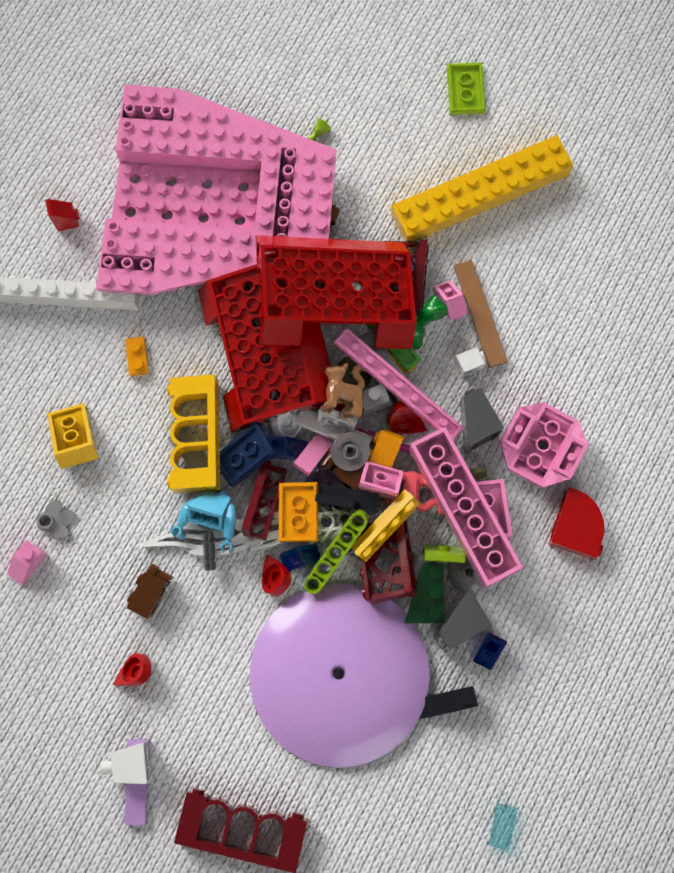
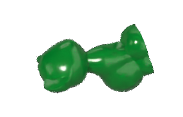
(432, 311)

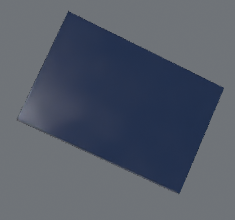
(245, 454)

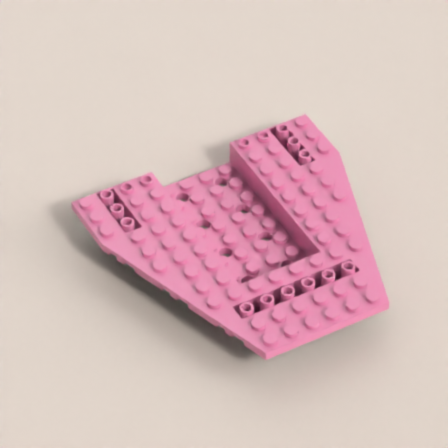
(195, 142)

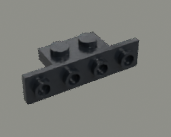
(346, 498)

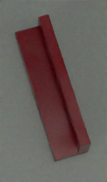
(256, 500)

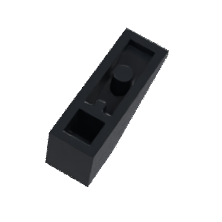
(449, 702)

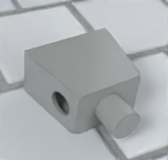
(375, 400)

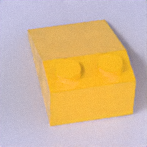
(72, 436)

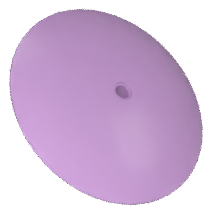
(345, 718)

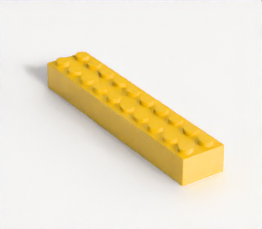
(481, 189)

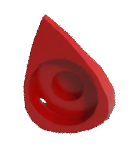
(404, 420)
(275, 577)
(134, 671)

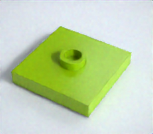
(444, 553)

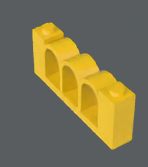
(188, 389)

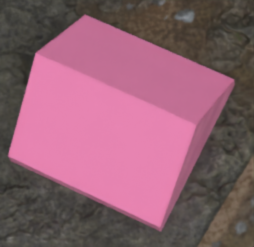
(381, 480)

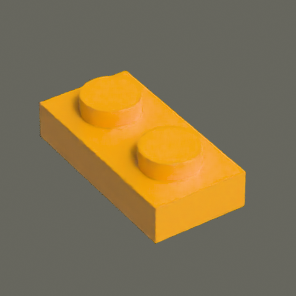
(137, 356)

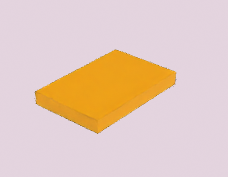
(298, 512)

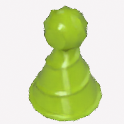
(320, 128)

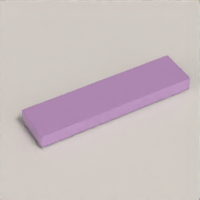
(136, 796)

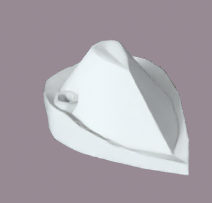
(285, 424)

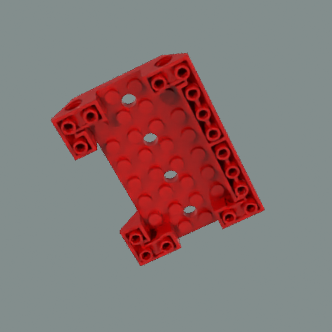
(338, 266)
(292, 370)

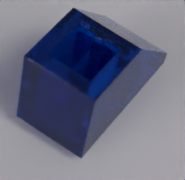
(287, 447)

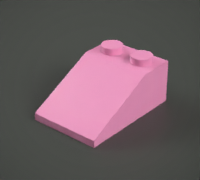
(496, 498)

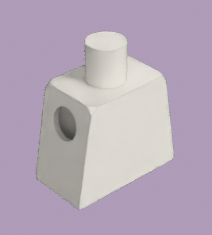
(129, 765)

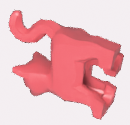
(411, 483)

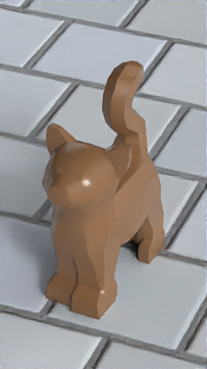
(344, 393)

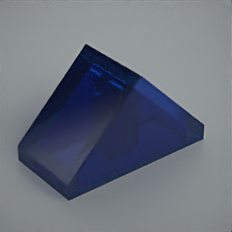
(300, 557)
(489, 650)

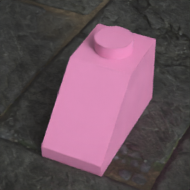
(452, 298)
(25, 562)

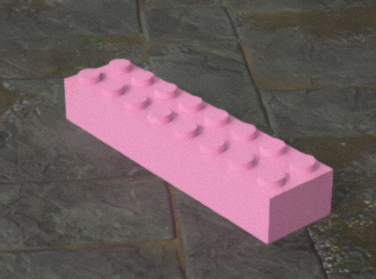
(465, 508)

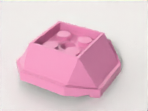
(562, 438)

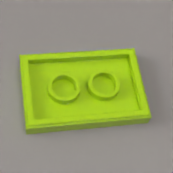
(465, 88)

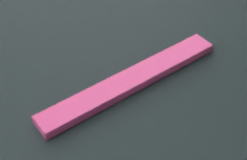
(396, 383)

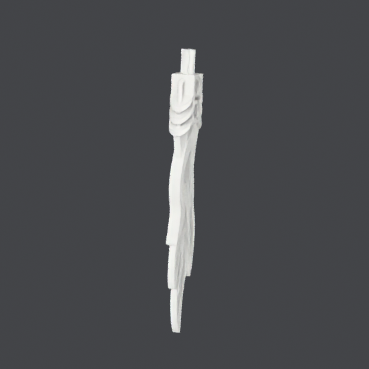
(252, 543)

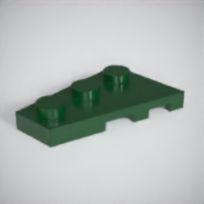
(429, 604)

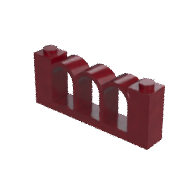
(191, 822)

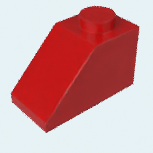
(62, 214)

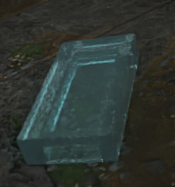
(502, 826)

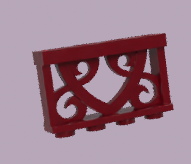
(405, 578)

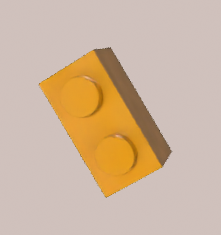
(386, 448)

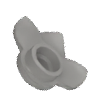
(58, 518)

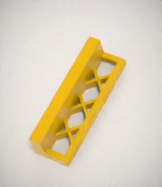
(385, 525)

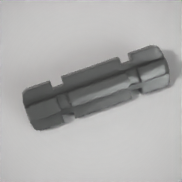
(209, 551)

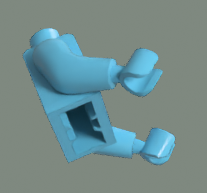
(211, 511)

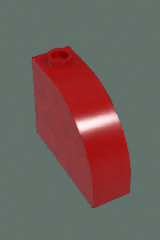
(578, 525)

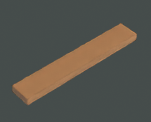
(480, 314)

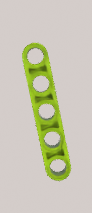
(334, 560)

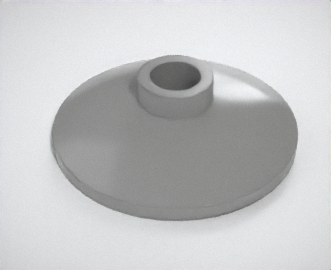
(355, 459)
(461, 580)

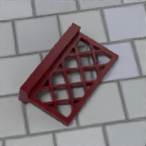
(419, 271)

